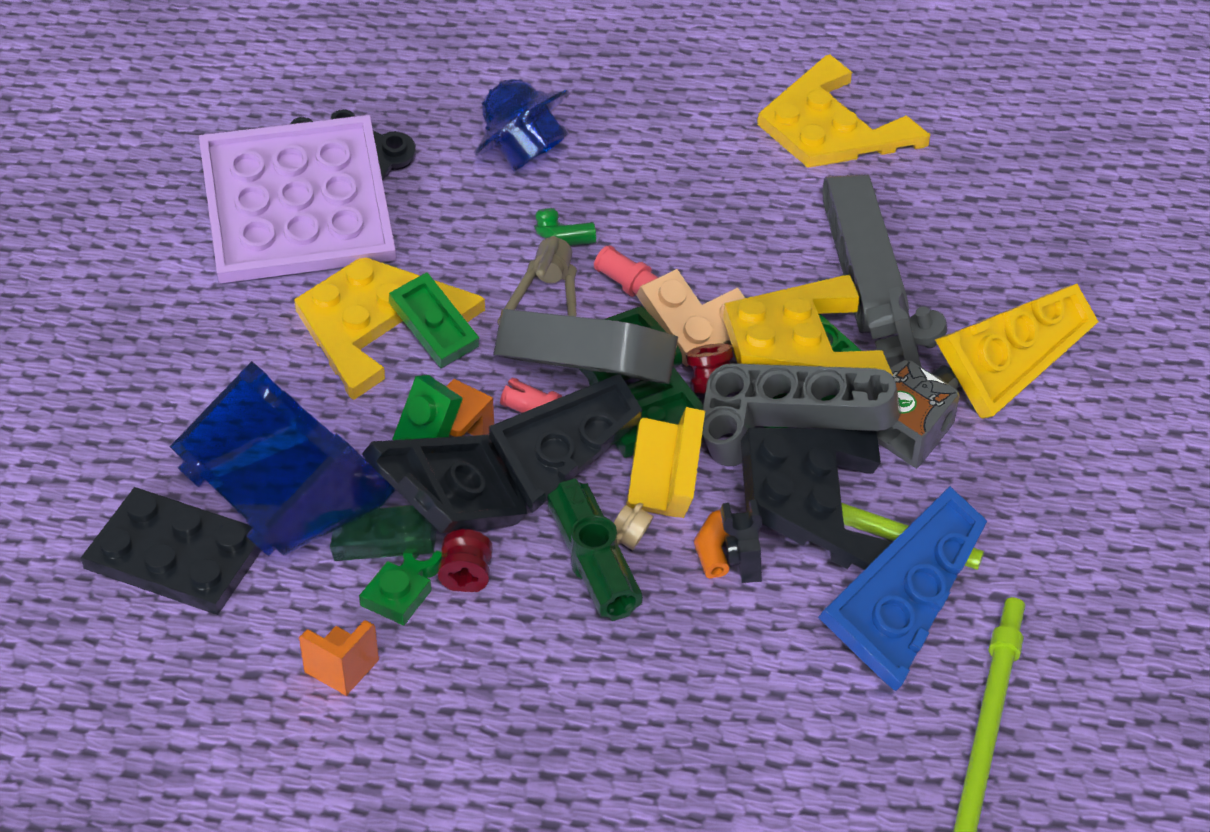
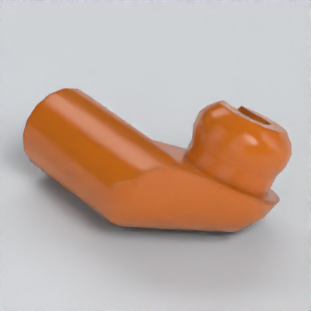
(709, 546)

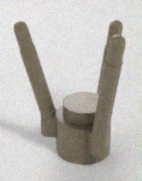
(550, 266)

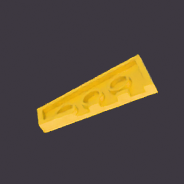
(1015, 346)

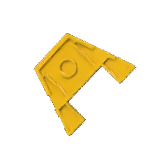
(822, 129)
(355, 310)
(787, 327)

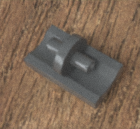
(912, 331)

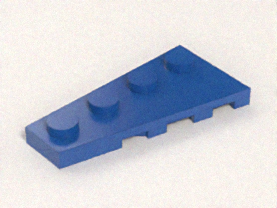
(898, 596)

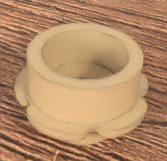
(632, 525)

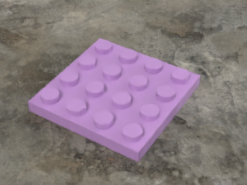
(295, 198)

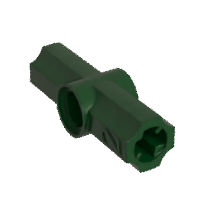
(594, 550)

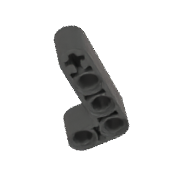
(586, 344)
(873, 404)

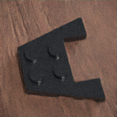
(799, 487)

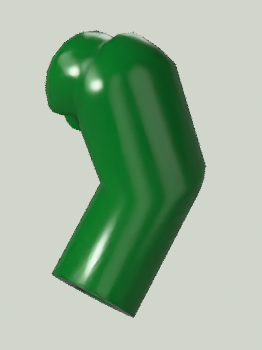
(573, 234)

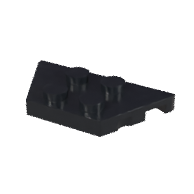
(451, 480)

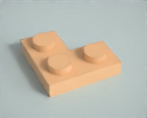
(682, 314)

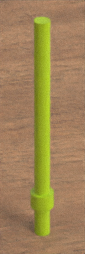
(1005, 649)

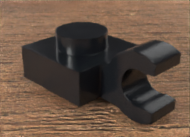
(743, 540)

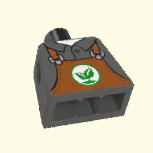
(927, 411)

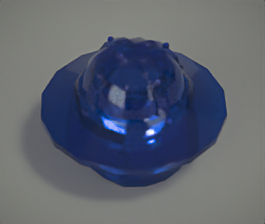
(521, 122)

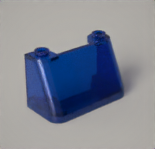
(278, 465)

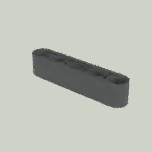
(861, 241)

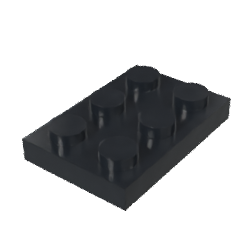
(173, 550)

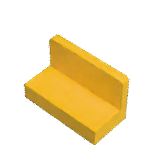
(666, 464)

